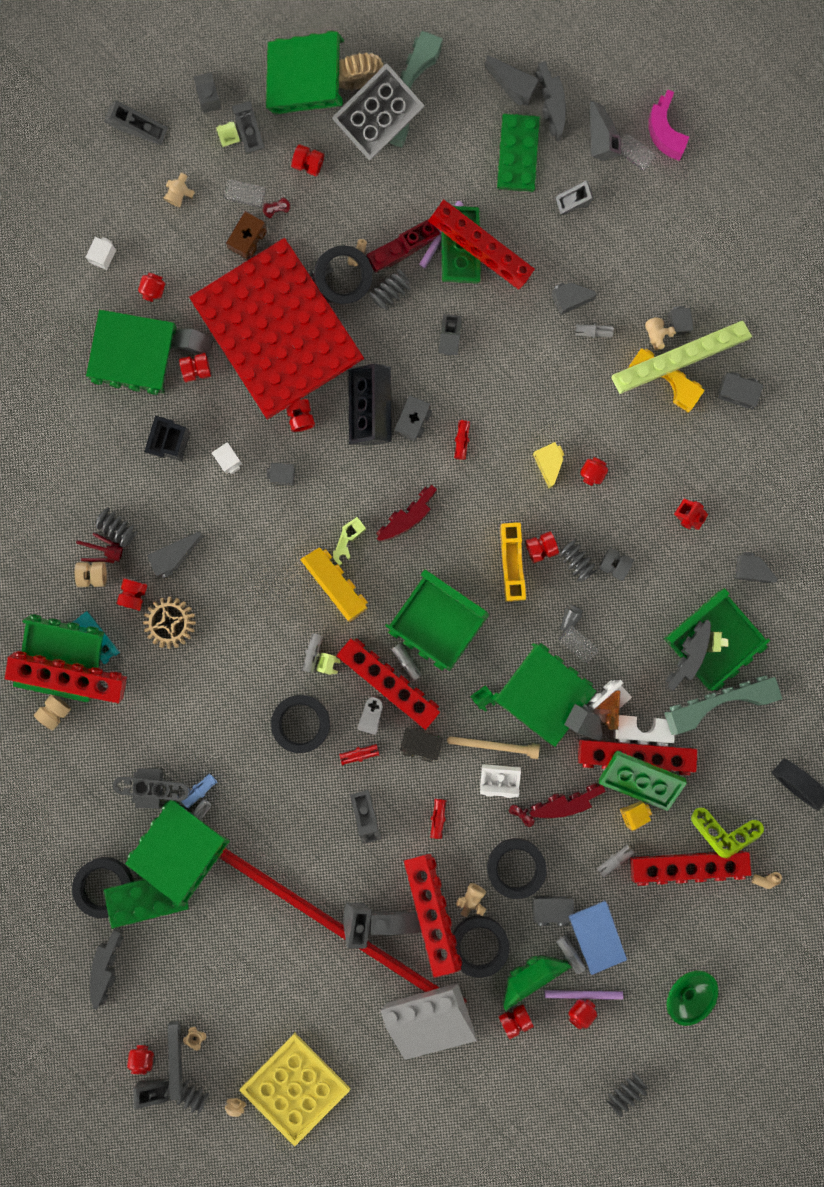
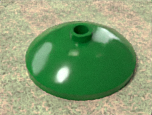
(692, 998)

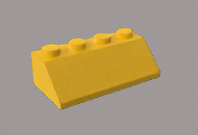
(334, 584)

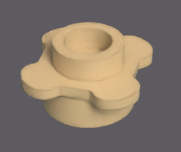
(195, 1044)
(235, 1107)

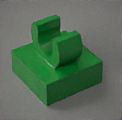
(483, 698)

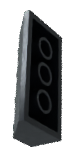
(370, 405)

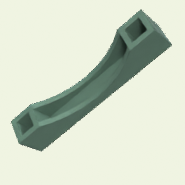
(424, 55)
(688, 717)

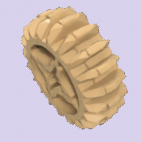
(358, 70)
(160, 625)

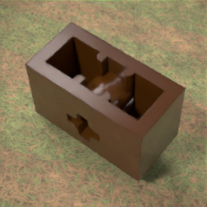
(247, 225)

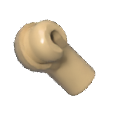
(361, 245)
(769, 881)

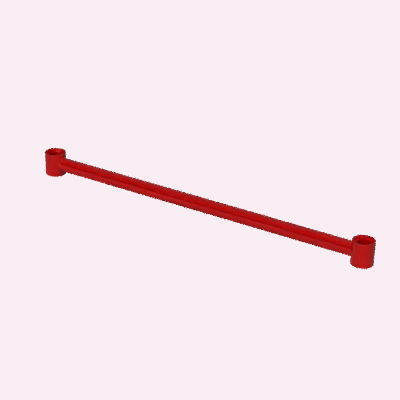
(325, 920)

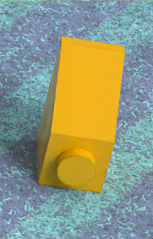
(636, 815)

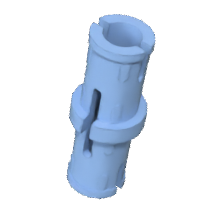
(199, 790)

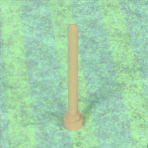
(530, 750)

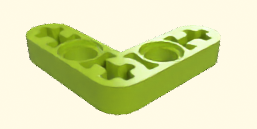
(727, 839)

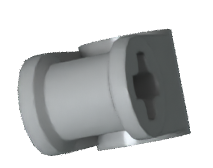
(370, 719)

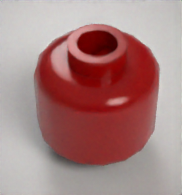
(151, 287)
(594, 471)
(582, 1014)
(140, 1060)

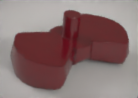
(282, 205)
(528, 820)

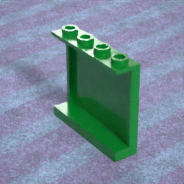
(303, 73)
(130, 351)
(438, 621)
(734, 625)
(61, 642)
(544, 694)
(176, 852)

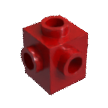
(691, 514)

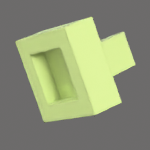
(228, 134)
(716, 642)
(326, 663)

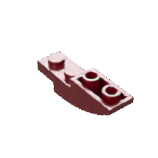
(403, 246)
(402, 522)
(560, 807)

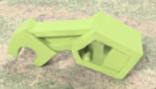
(342, 548)

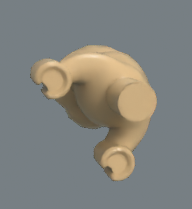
(177, 190)
(657, 332)
(472, 900)

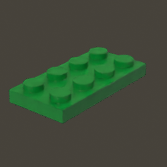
(518, 152)
(458, 263)
(642, 781)
(137, 903)

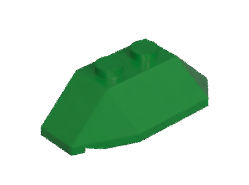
(531, 977)

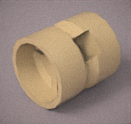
(98, 574)
(50, 714)

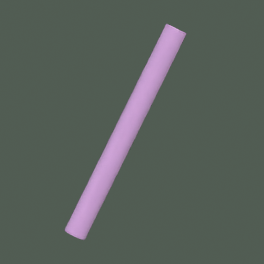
(433, 247)
(584, 994)

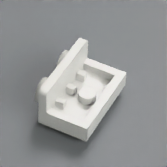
(500, 781)

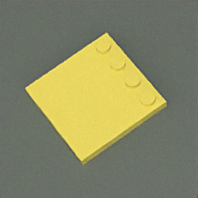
(294, 1089)

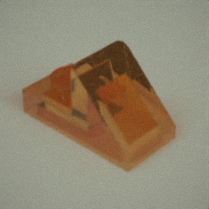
(612, 704)

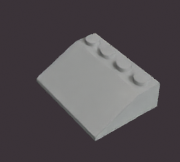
(378, 112)
(429, 1022)

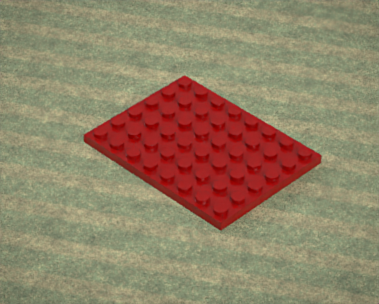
(276, 328)

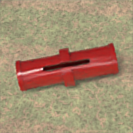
(462, 439)
(359, 754)
(438, 818)

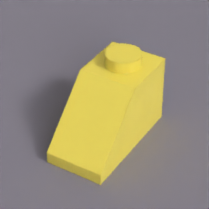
(549, 462)

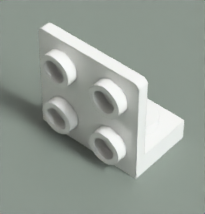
(609, 688)

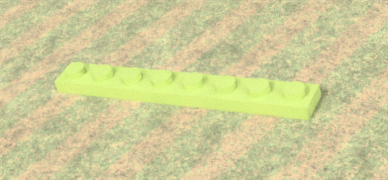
(681, 357)

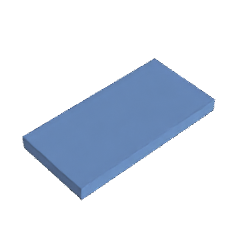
(598, 937)

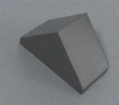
(192, 341)
(150, 1093)

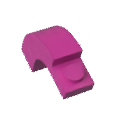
(661, 133)

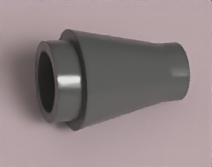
(571, 616)

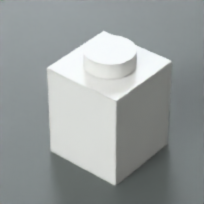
(101, 252)
(227, 459)

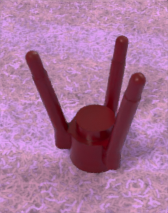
(113, 552)

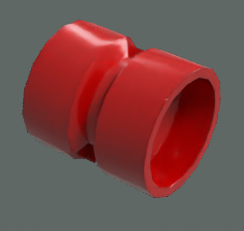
(308, 160)
(195, 367)
(300, 422)
(542, 547)
(131, 594)
(516, 1021)

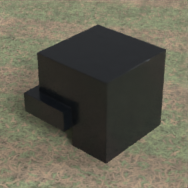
(167, 439)

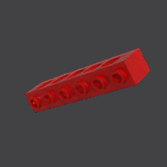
(481, 244)
(355, 646)
(17, 672)
(687, 756)
(640, 865)
(439, 965)

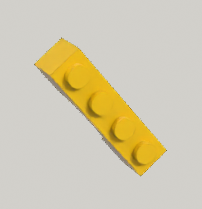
(685, 391)
(512, 562)

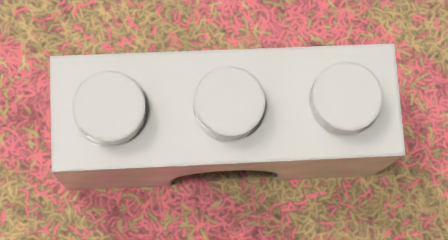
(628, 731)

